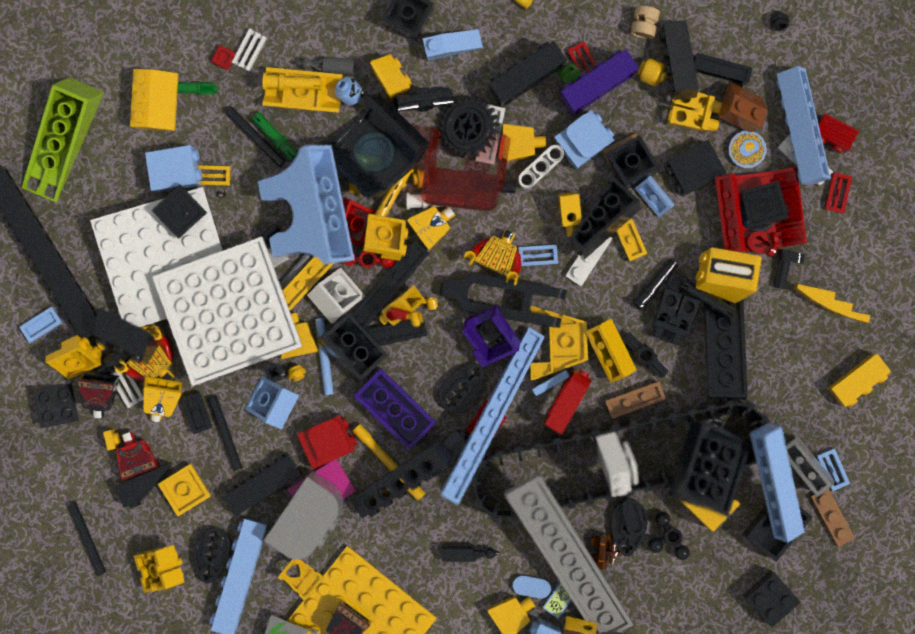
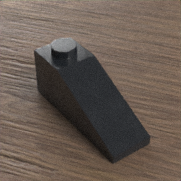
(138, 488)

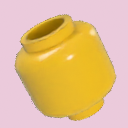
(652, 72)

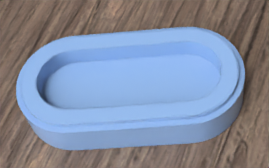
(531, 586)

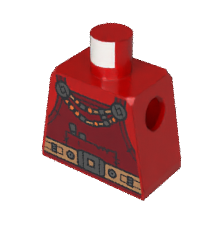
(135, 457)

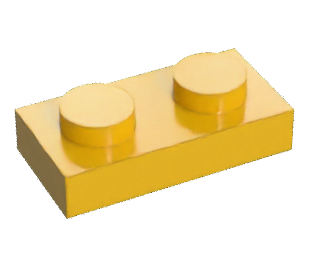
(631, 241)

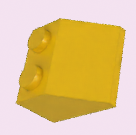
(390, 77)

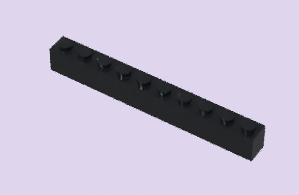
(46, 257)

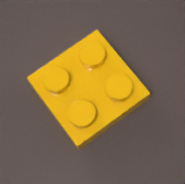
(184, 489)

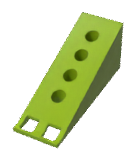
(75, 107)

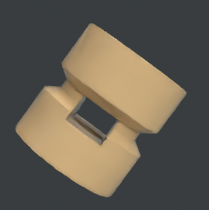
(645, 21)

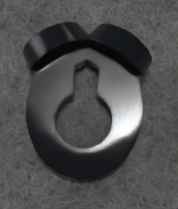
(497, 337)

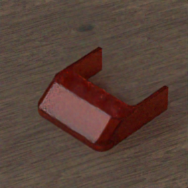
(462, 188)

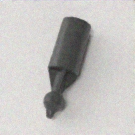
(330, 65)

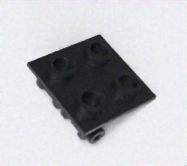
(56, 405)

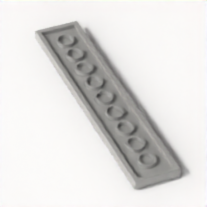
(567, 555)

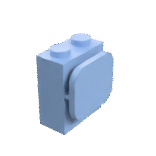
(584, 139)
(173, 167)

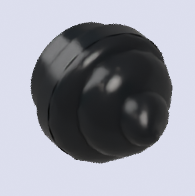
(779, 21)

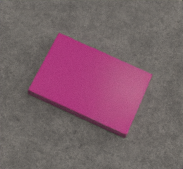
(334, 474)

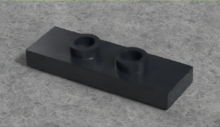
(399, 332)

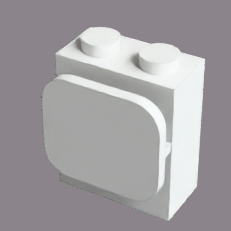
(616, 464)

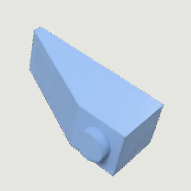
(451, 44)

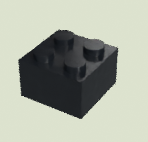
(408, 17)
(771, 598)

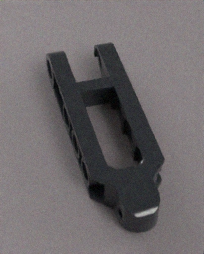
(458, 291)

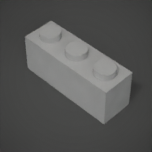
(808, 467)

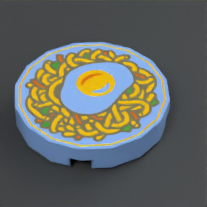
(747, 149)

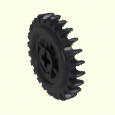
(482, 138)

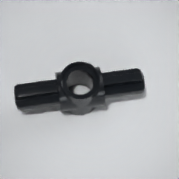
(637, 347)

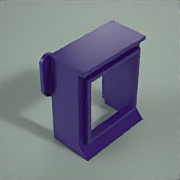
(482, 352)

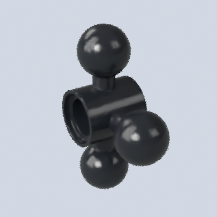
(656, 545)

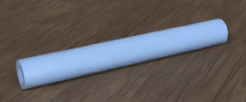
(324, 359)

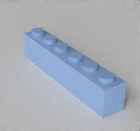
(803, 126)
(777, 482)
(239, 576)

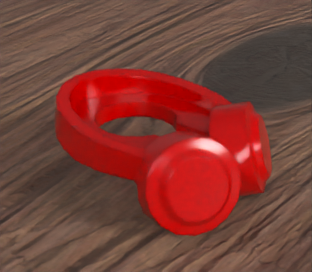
(769, 250)

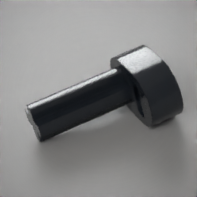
(785, 258)

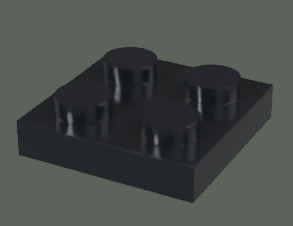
(765, 204)
(179, 211)

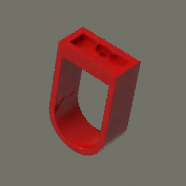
(567, 401)

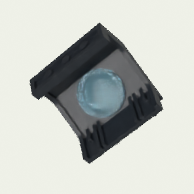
(377, 148)

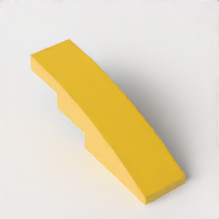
(826, 300)

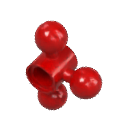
(386, 263)

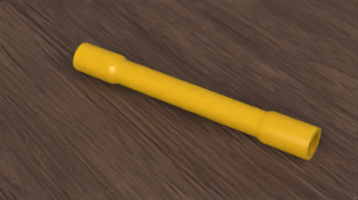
(366, 438)

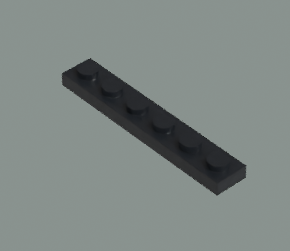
(390, 284)

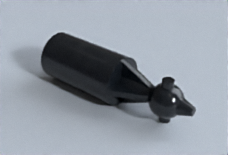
(109, 362)
(466, 553)

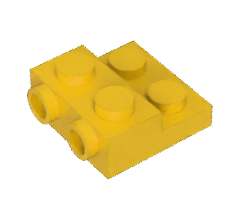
(385, 236)
(74, 357)

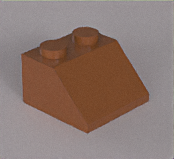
(743, 108)

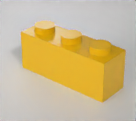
(611, 351)
(859, 380)

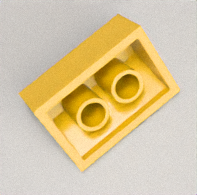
(154, 100)

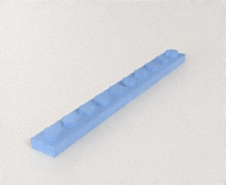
(491, 417)

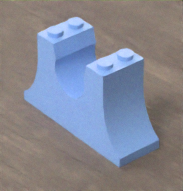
(317, 207)

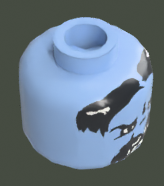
(349, 91)

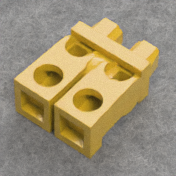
(695, 113)

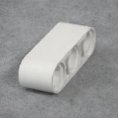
(544, 158)

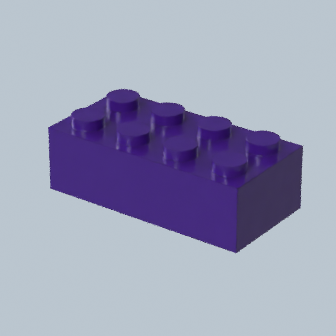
(599, 82)
(395, 409)

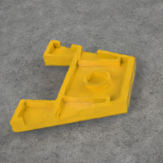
(567, 345)

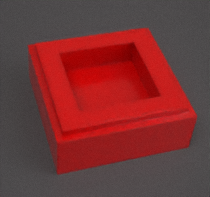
(223, 57)

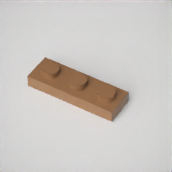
(635, 400)
(833, 518)

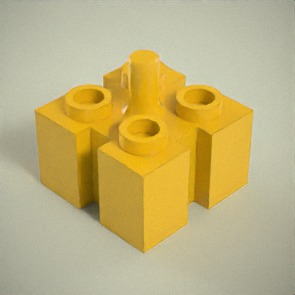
(159, 568)

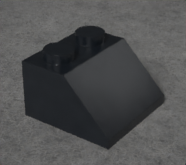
(632, 162)

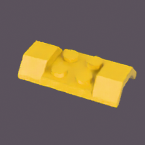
(304, 99)

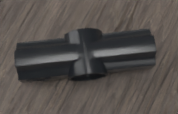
(423, 99)

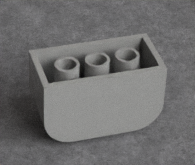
(307, 518)

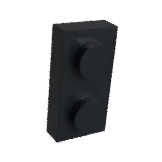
(196, 413)

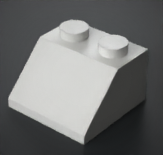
(336, 295)

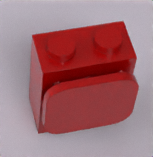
(327, 441)

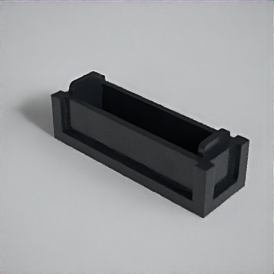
(722, 69)

